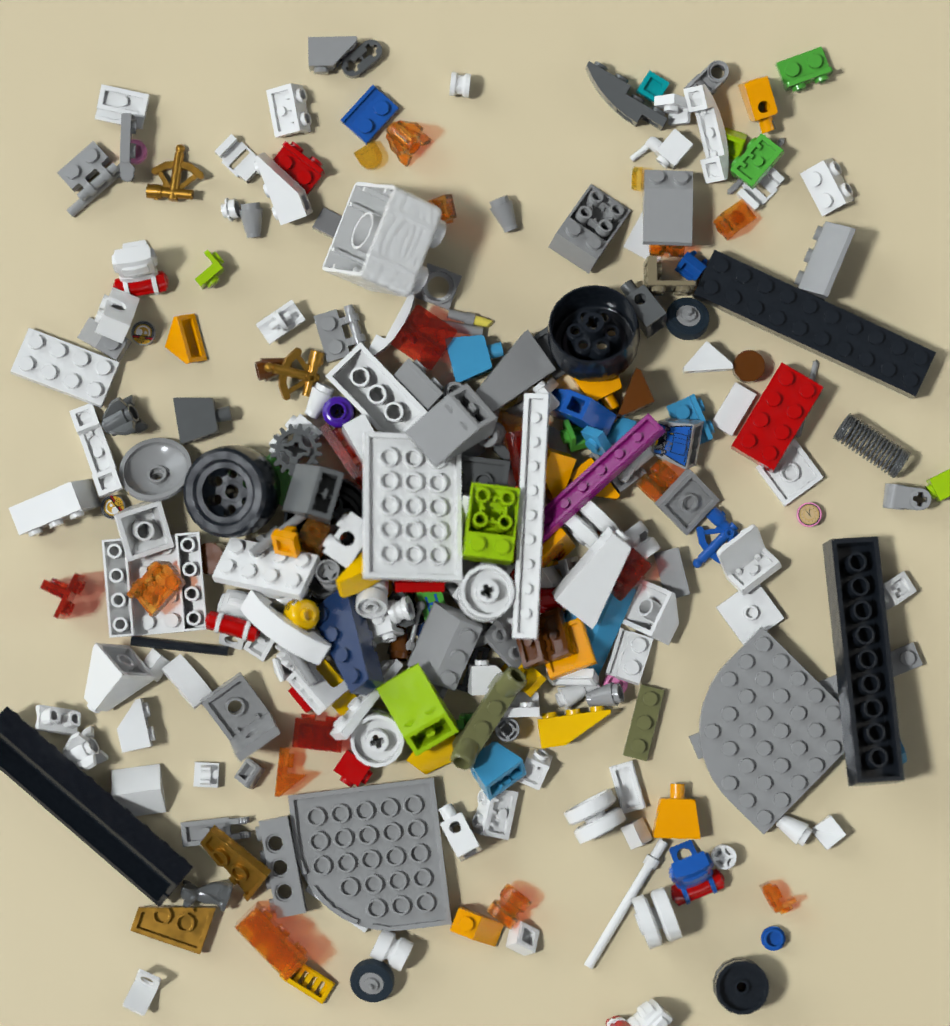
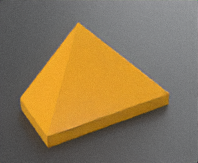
(185, 339)

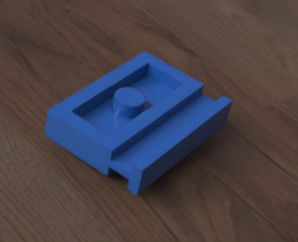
(369, 114)

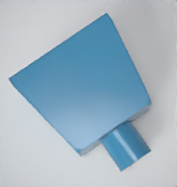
(472, 356)
(497, 769)

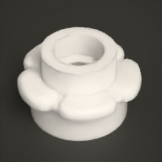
(230, 209)

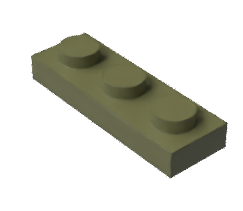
(643, 722)

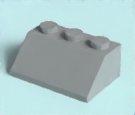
(824, 259)
(445, 645)

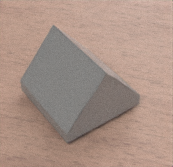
(249, 773)

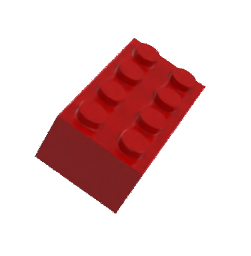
(777, 417)

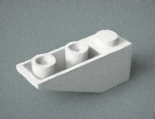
(286, 195)

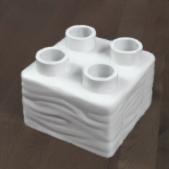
(385, 239)

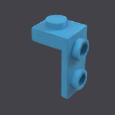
(597, 440)

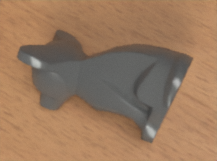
(211, 893)

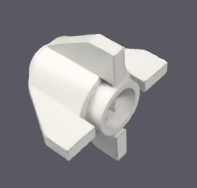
(84, 749)

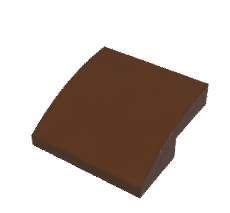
(552, 641)

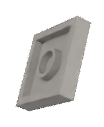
(687, 501)

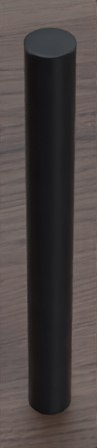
(179, 646)

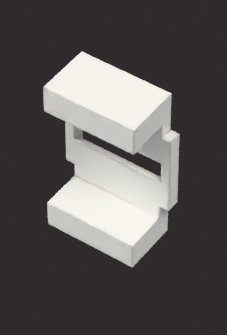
(230, 150)
(754, 197)

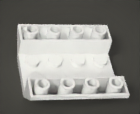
(183, 612)

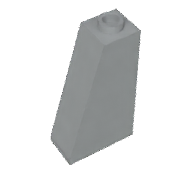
(515, 373)

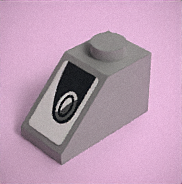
(329, 52)

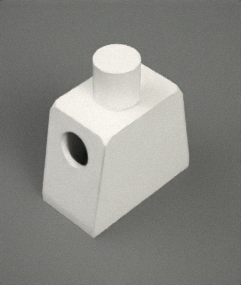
(464, 842)

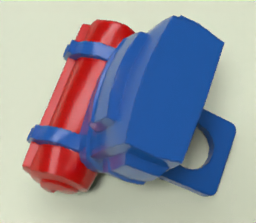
(693, 875)

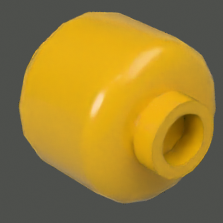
(302, 613)

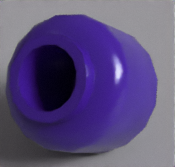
(336, 404)

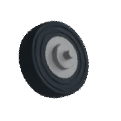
(687, 318)
(372, 980)

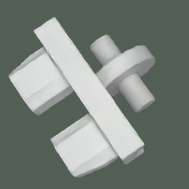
(280, 322)
(57, 720)

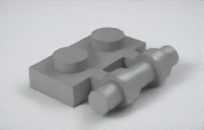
(84, 167)
(332, 334)

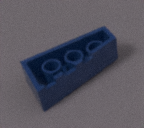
(350, 643)

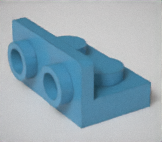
(692, 409)

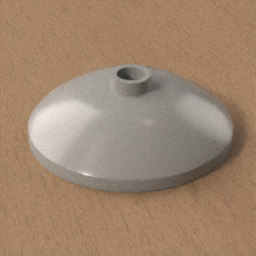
(150, 461)

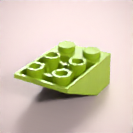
(491, 524)
(417, 709)

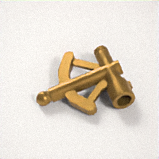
(174, 189)
(307, 376)

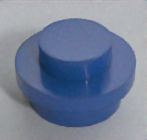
(773, 938)

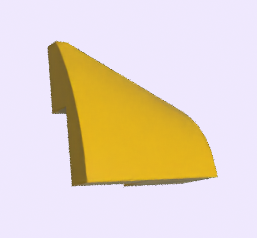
(434, 757)

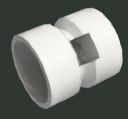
(641, 541)
(373, 601)
(391, 949)

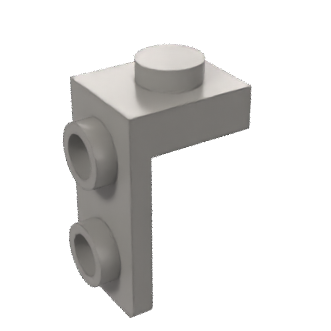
(501, 642)

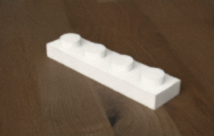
(362, 704)

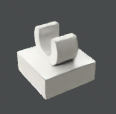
(206, 774)

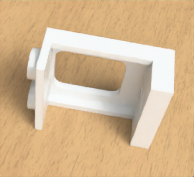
(319, 695)

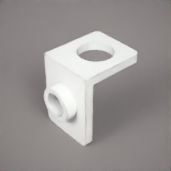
(142, 992)

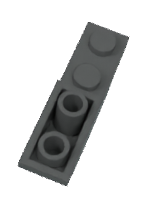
(614, 92)

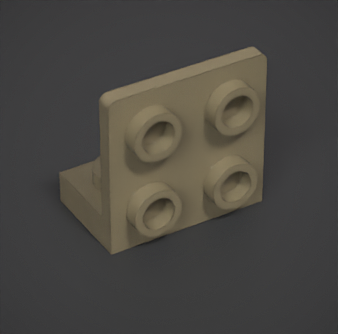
(657, 287)

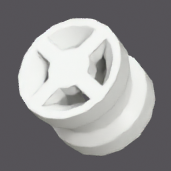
(460, 84)
(401, 610)
(723, 861)

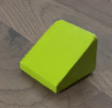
(735, 142)

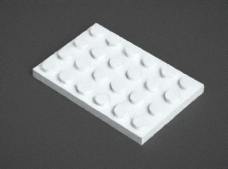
(410, 512)

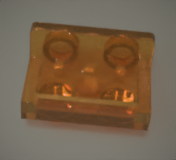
(157, 586)

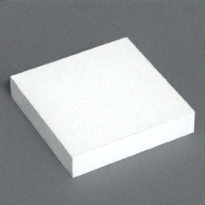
(792, 475)

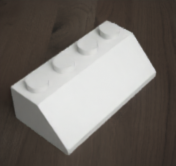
(375, 392)

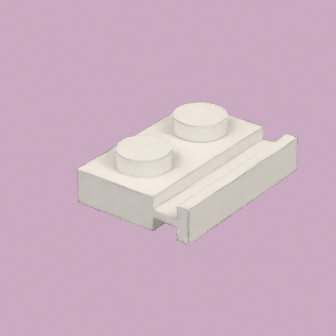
(116, 101)
(629, 656)

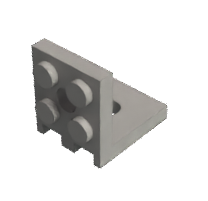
(250, 725)

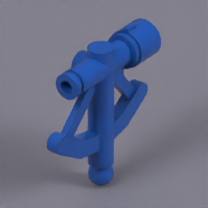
(727, 533)

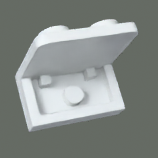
(747, 560)

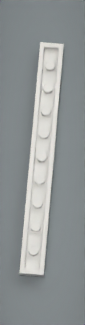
(531, 516)

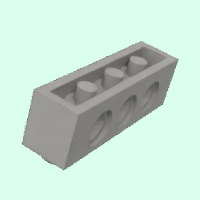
(296, 902)

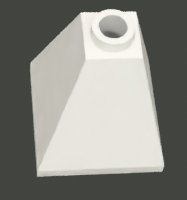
(114, 676)

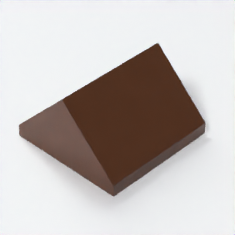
(637, 395)

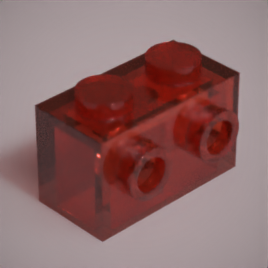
(315, 734)

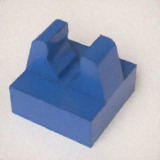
(690, 266)

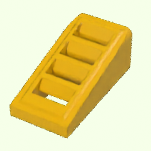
(324, 992)

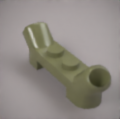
(486, 717)

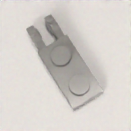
(127, 148)
(195, 831)

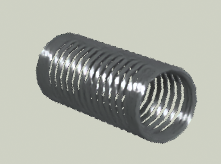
(898, 464)

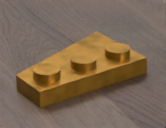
(240, 864)

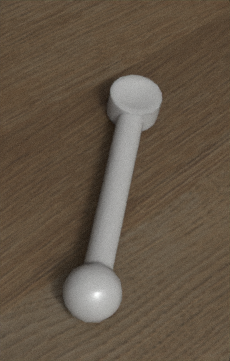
(410, 644)

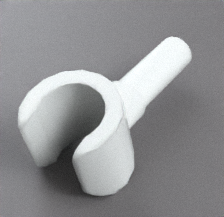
(652, 144)

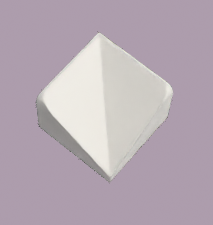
(828, 832)
(523, 938)

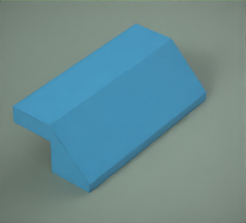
(606, 628)

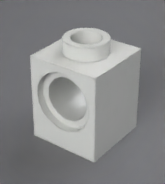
(673, 150)

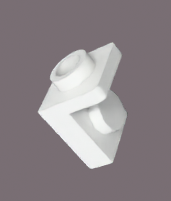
(675, 107)
(897, 589)
(536, 767)

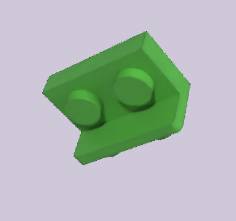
(803, 69)
(756, 160)

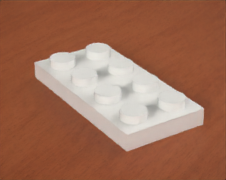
(65, 367)
(266, 572)

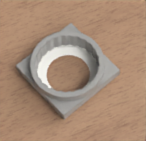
(453, 280)

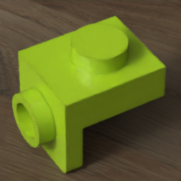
(210, 275)

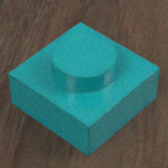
(652, 86)

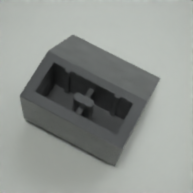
(313, 492)

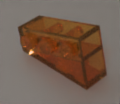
(272, 940)

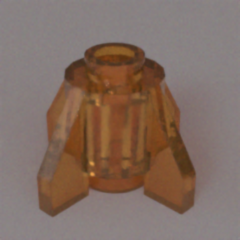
(406, 139)

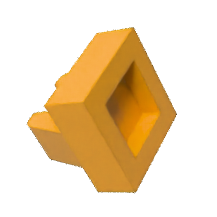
(286, 541)

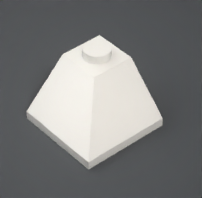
(143, 530)
(653, 612)

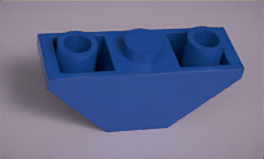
(582, 411)

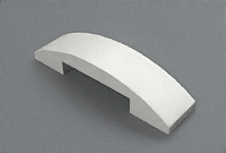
(712, 132)
(379, 343)
(96, 450)
(282, 630)

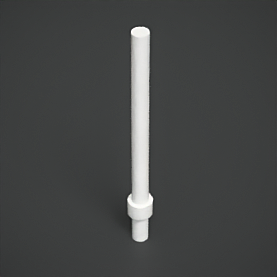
(650, 862)

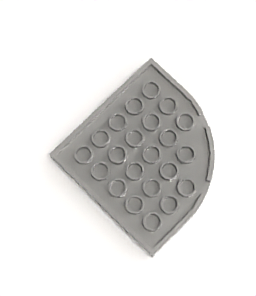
(767, 730)
(374, 853)

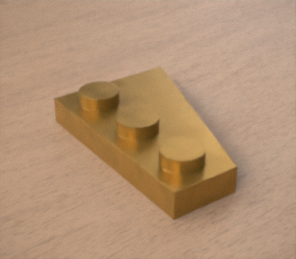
(175, 925)

